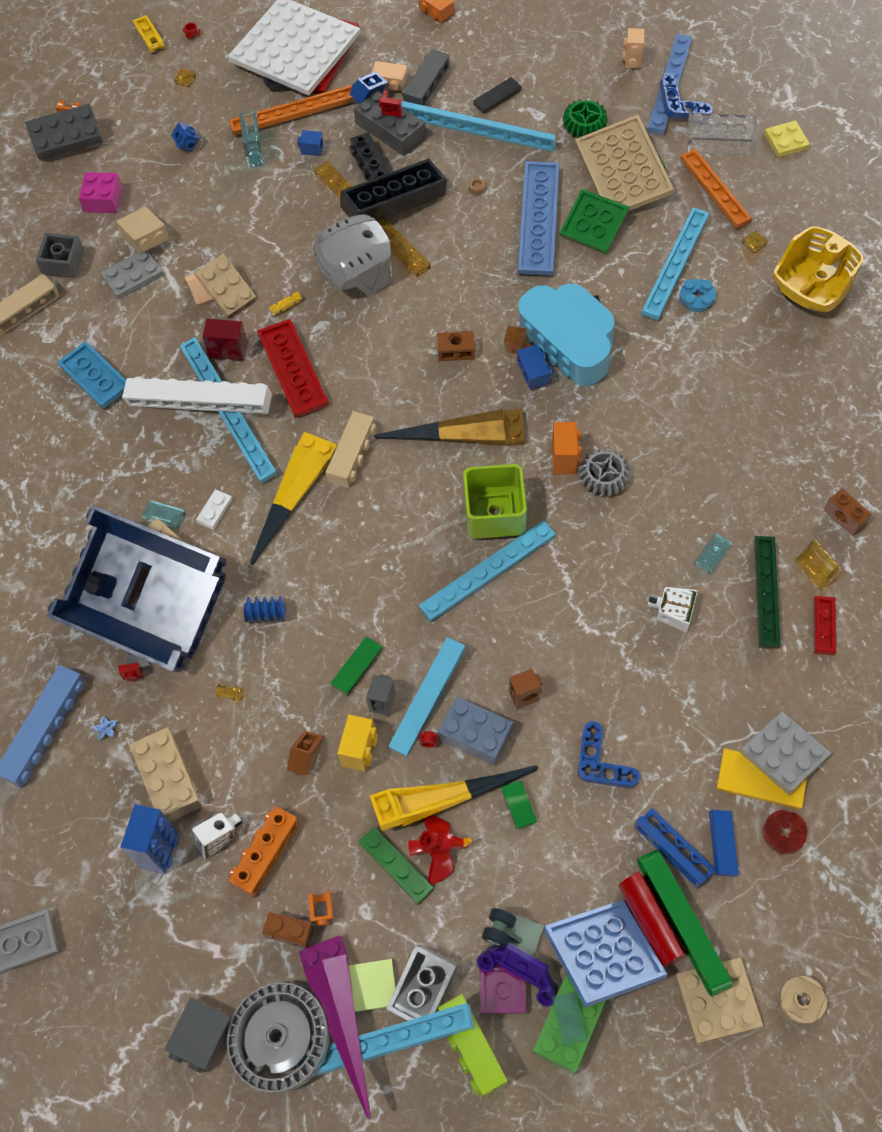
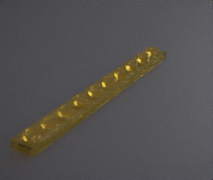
(399, 245)

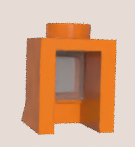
(321, 908)

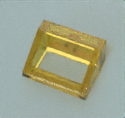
(815, 568)

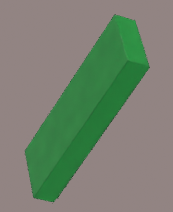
(356, 666)

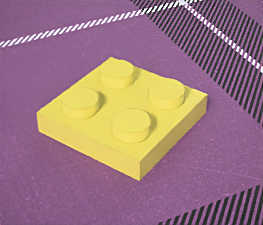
(786, 138)

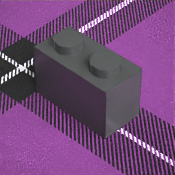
(381, 695)

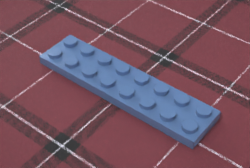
(538, 218)

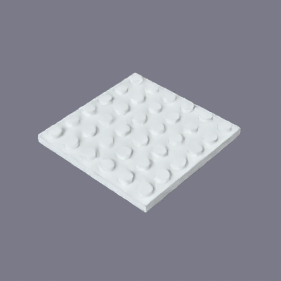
(294, 45)

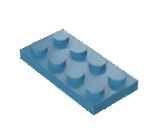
(93, 374)

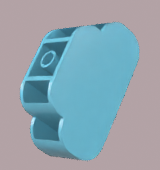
(570, 330)

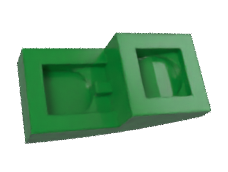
(518, 804)

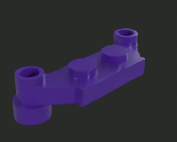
(523, 966)

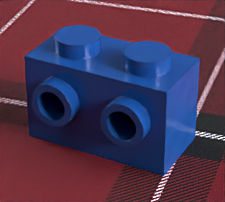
(367, 85)
(533, 366)

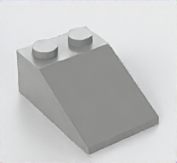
(422, 984)

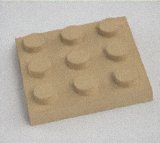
(722, 1014)

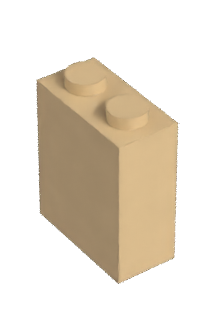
(142, 230)

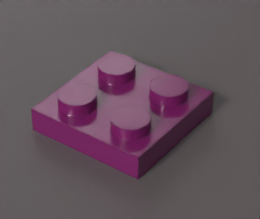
(501, 992)

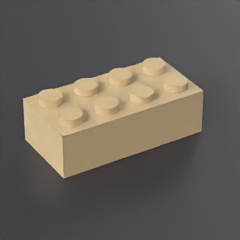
(165, 774)

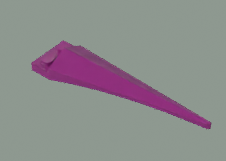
(330, 981)

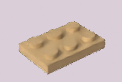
(225, 285)

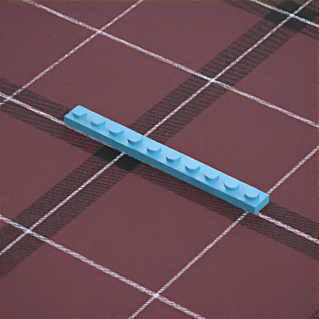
(482, 127)
(234, 420)

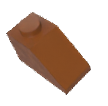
(304, 753)

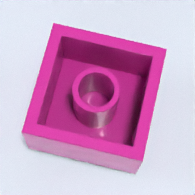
(100, 192)

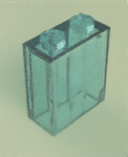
(252, 139)

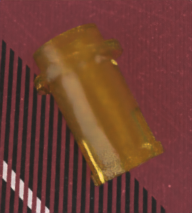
(234, 693)

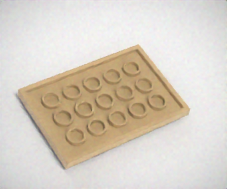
(625, 164)

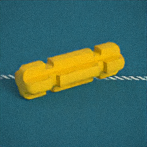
(285, 303)

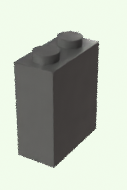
(198, 1035)

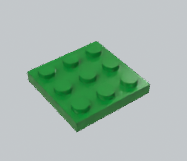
(594, 221)

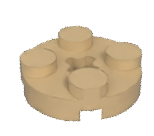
(814, 995)

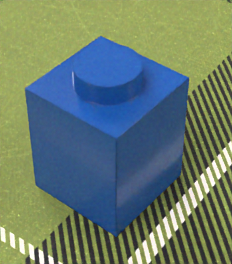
(311, 143)

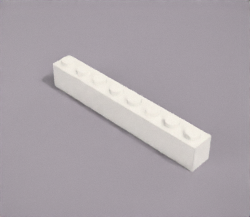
(197, 395)

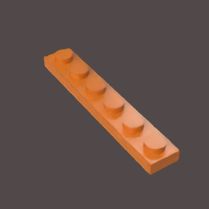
(715, 189)

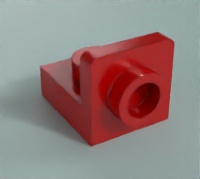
(390, 106)

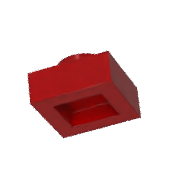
(130, 672)

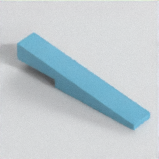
(427, 696)

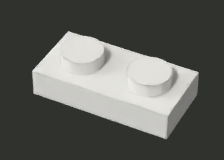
(214, 509)

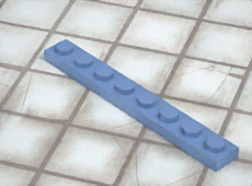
(674, 67)

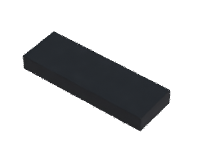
(497, 95)

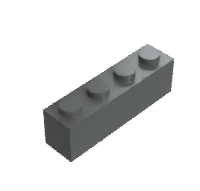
(426, 78)

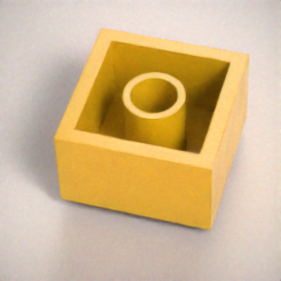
(357, 743)

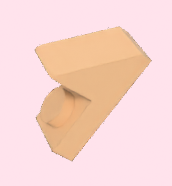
(197, 290)

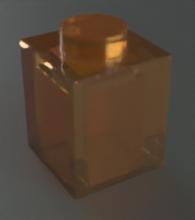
(515, 339)

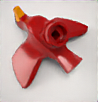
(439, 844)

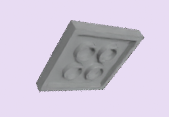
(785, 753)

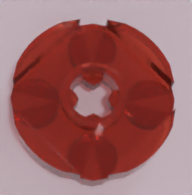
(787, 820)

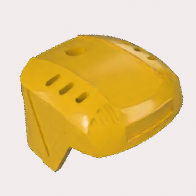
(808, 263)

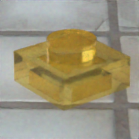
(185, 77)
(754, 241)

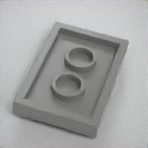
(131, 274)
(27, 940)

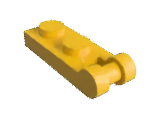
(148, 33)

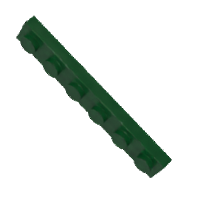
(767, 592)

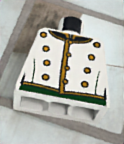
(674, 606)
(215, 834)

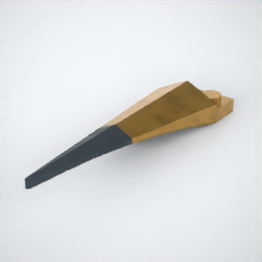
(490, 427)

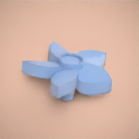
(105, 728)

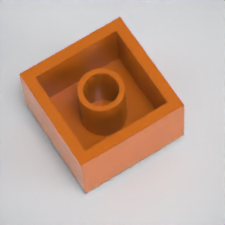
(565, 447)

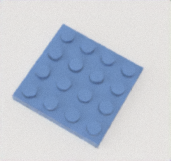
(604, 953)

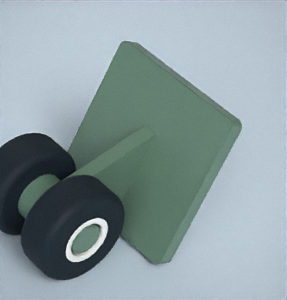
(513, 930)

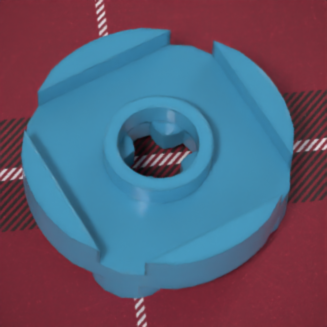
(699, 286)

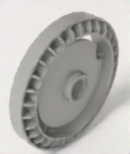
(261, 1033)

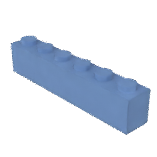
(40, 726)

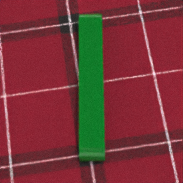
(684, 923)

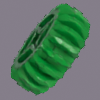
(577, 112)

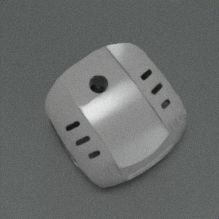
(347, 242)

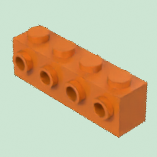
(264, 851)

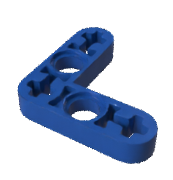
(678, 109)
(593, 762)

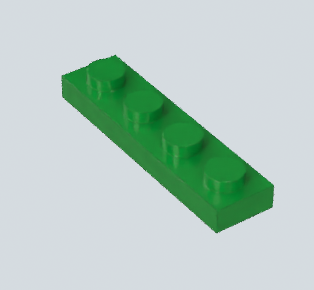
(396, 865)

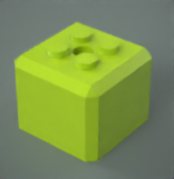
(494, 488)

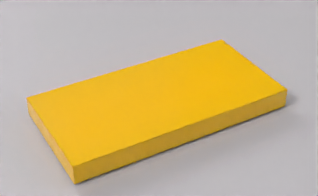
(744, 779)

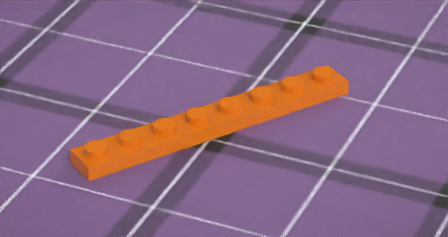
(298, 108)

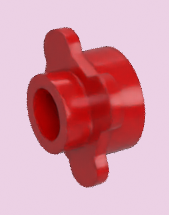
(191, 30)
(428, 739)

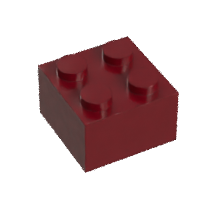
(225, 339)

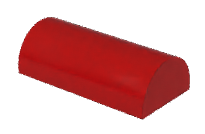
(652, 919)

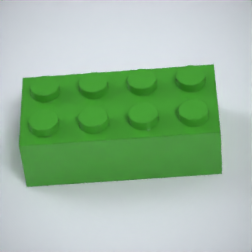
(549, 1043)

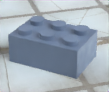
(475, 731)

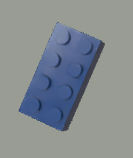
(150, 839)

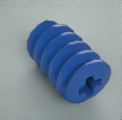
(264, 608)

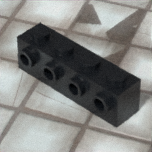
(368, 156)

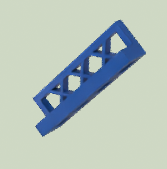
(670, 851)

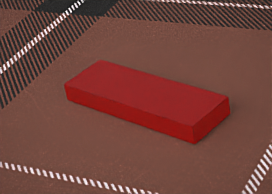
(824, 625)

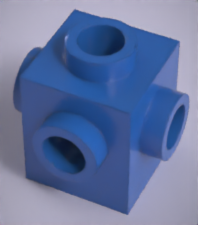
(185, 136)

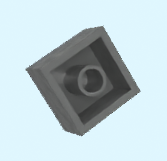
(60, 254)

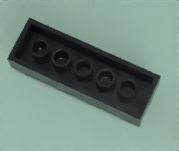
(395, 191)

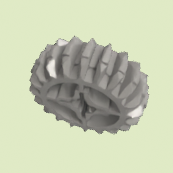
(611, 480)

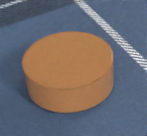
(477, 186)

